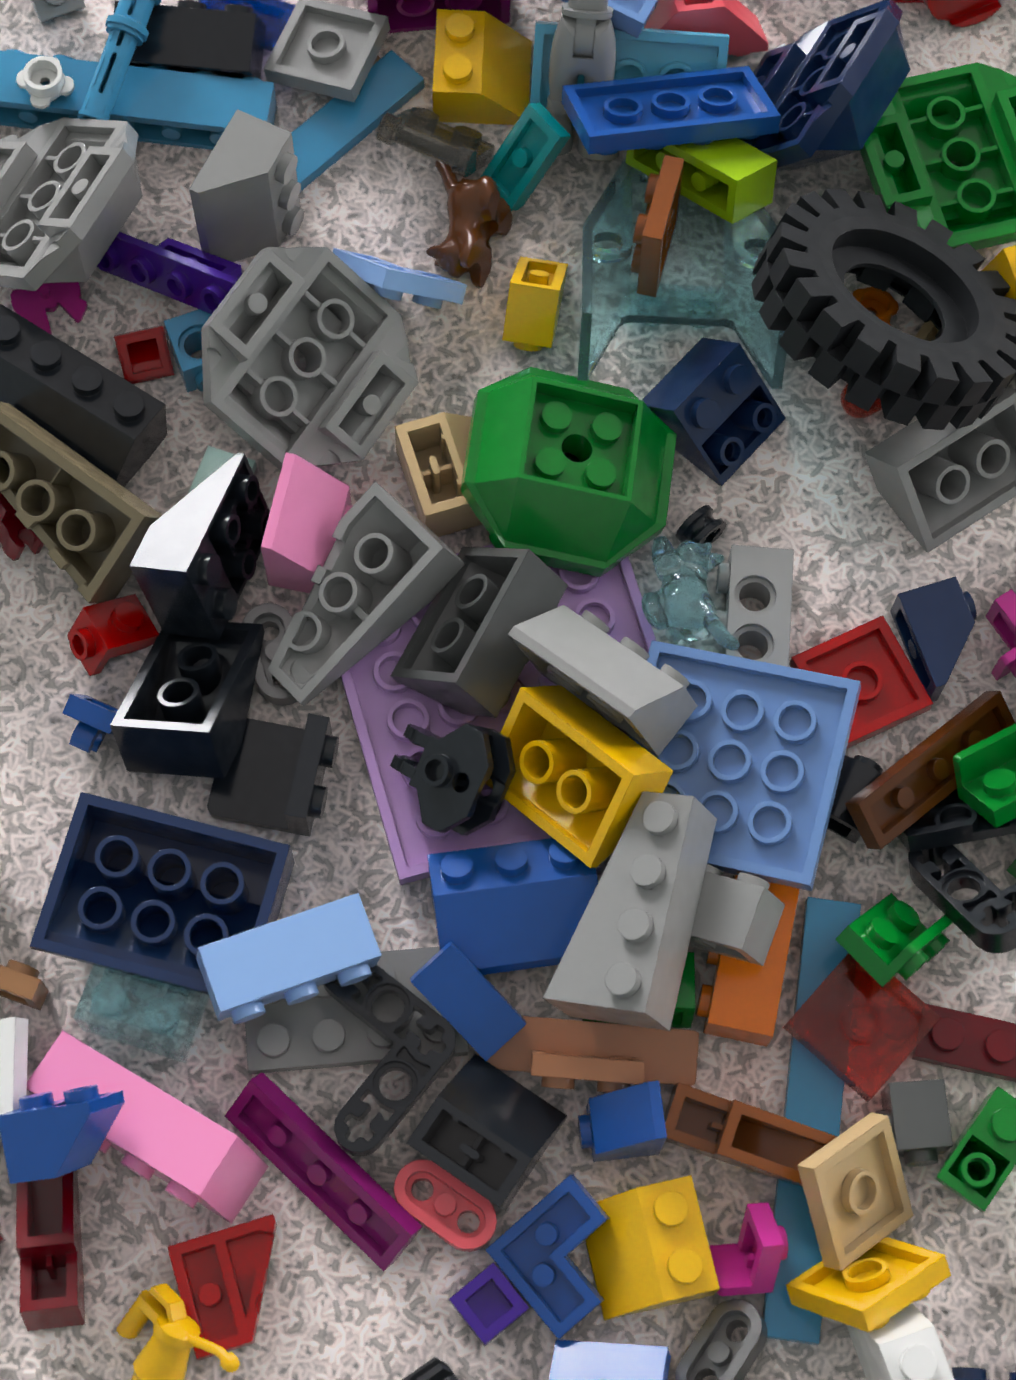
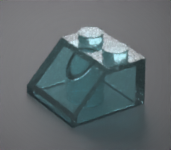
(141, 1012)

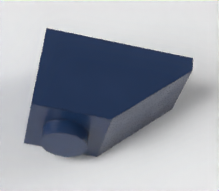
(934, 629)

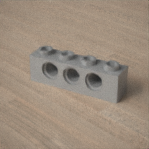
(767, 577)

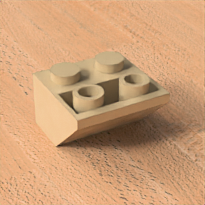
(433, 465)

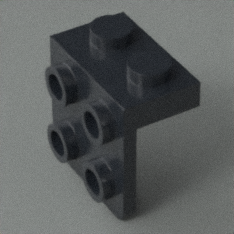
(277, 776)

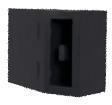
(204, 552)

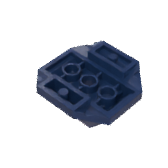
(833, 85)

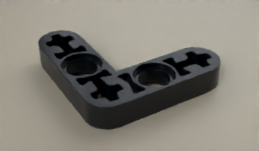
(985, 918)
(402, 1057)

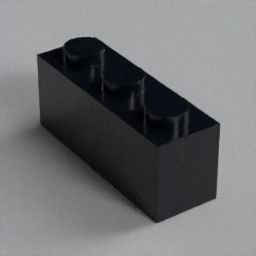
(203, 40)

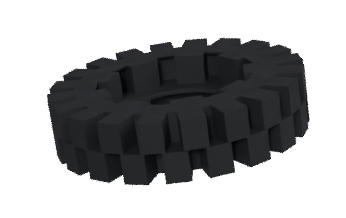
(806, 297)

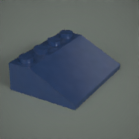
(153, 887)

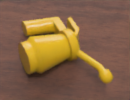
(173, 1337)

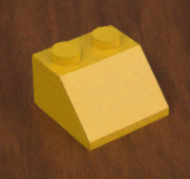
(479, 69)
(651, 1249)

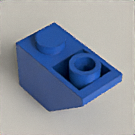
(57, 1136)

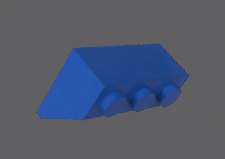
(510, 902)

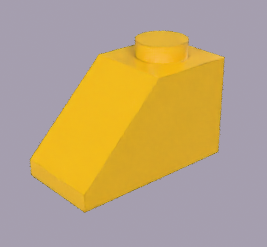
(534, 303)

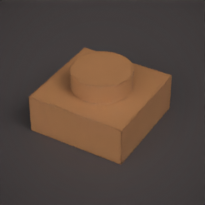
(21, 984)

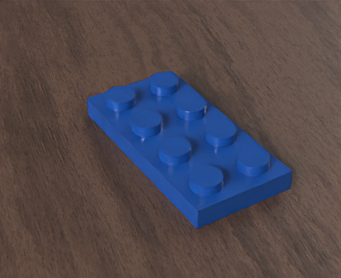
(670, 110)

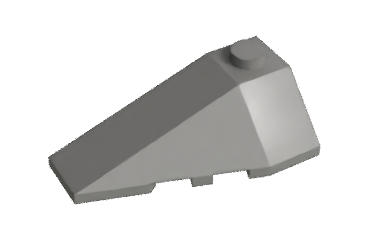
(369, 586)

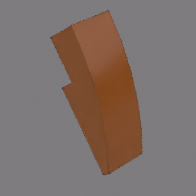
(740, 1133)

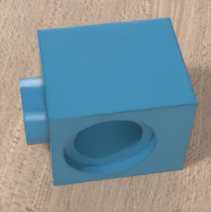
(184, 340)

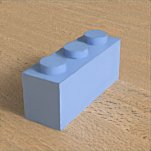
(289, 959)

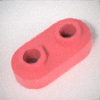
(446, 1205)

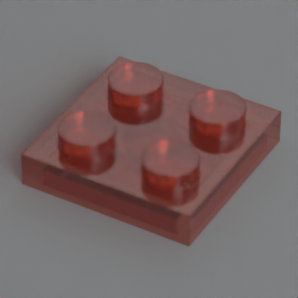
(860, 1026)

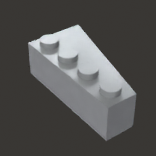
(640, 919)

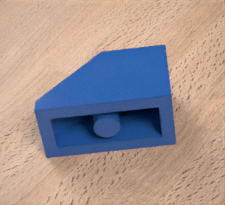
(624, 1123)

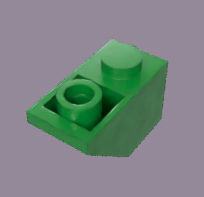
(983, 1152)

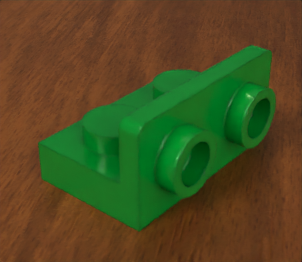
(988, 776)
(893, 940)

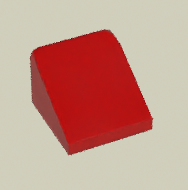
(144, 354)

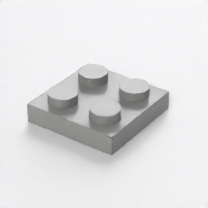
(327, 49)

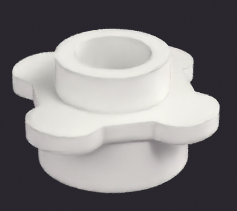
(41, 70)

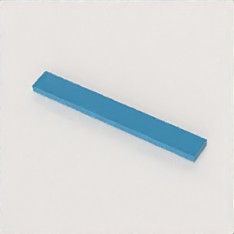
(814, 1100)

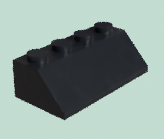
(78, 399)

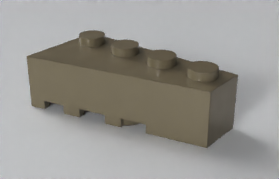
(71, 506)

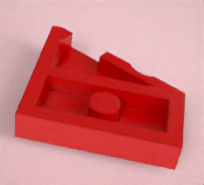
(225, 1281)

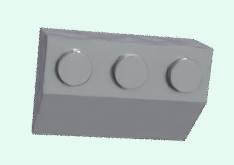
(247, 190)
(948, 476)
(607, 674)

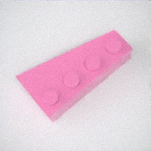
(157, 1131)

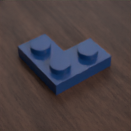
(537, 1258)

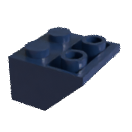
(716, 407)

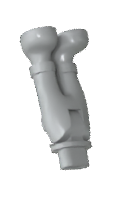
(585, 47)

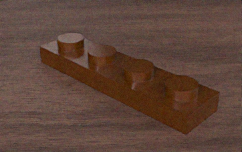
(925, 773)

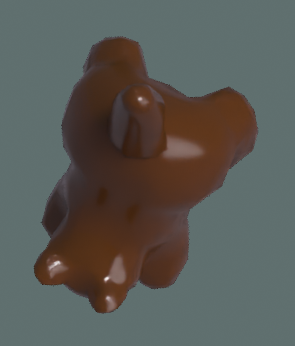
(474, 217)

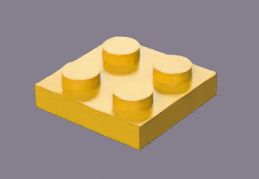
(871, 1286)

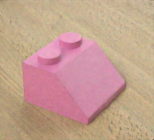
(302, 523)

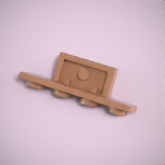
(599, 1052)

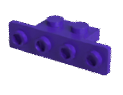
(172, 270)

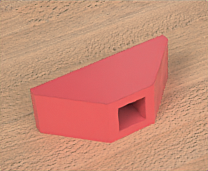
(712, 17)

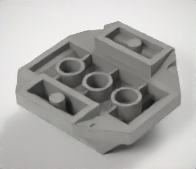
(64, 199)
(352, 351)

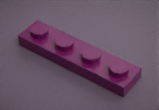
(323, 1171)

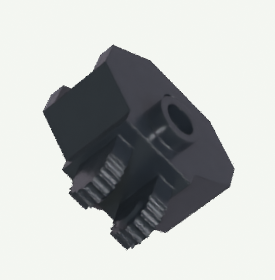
(454, 774)

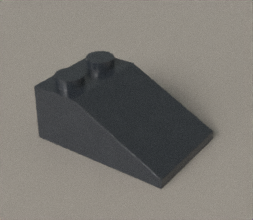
(190, 703)

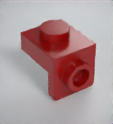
(110, 631)

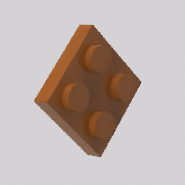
(656, 227)

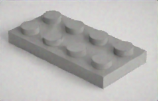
(329, 1035)

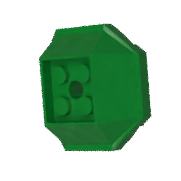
(942, 119)
(564, 510)

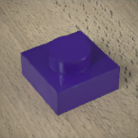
(488, 1304)

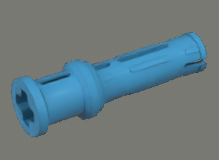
(125, 32)

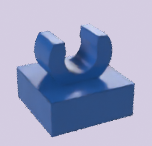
(94, 721)

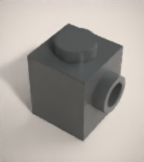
(918, 1119)

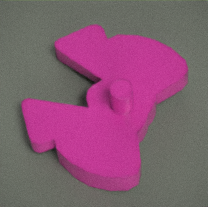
(47, 298)

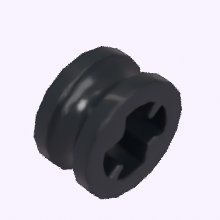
(701, 527)

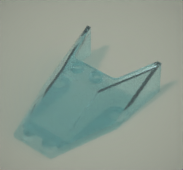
(701, 284)

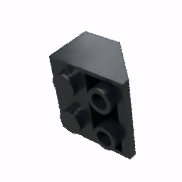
(487, 1131)

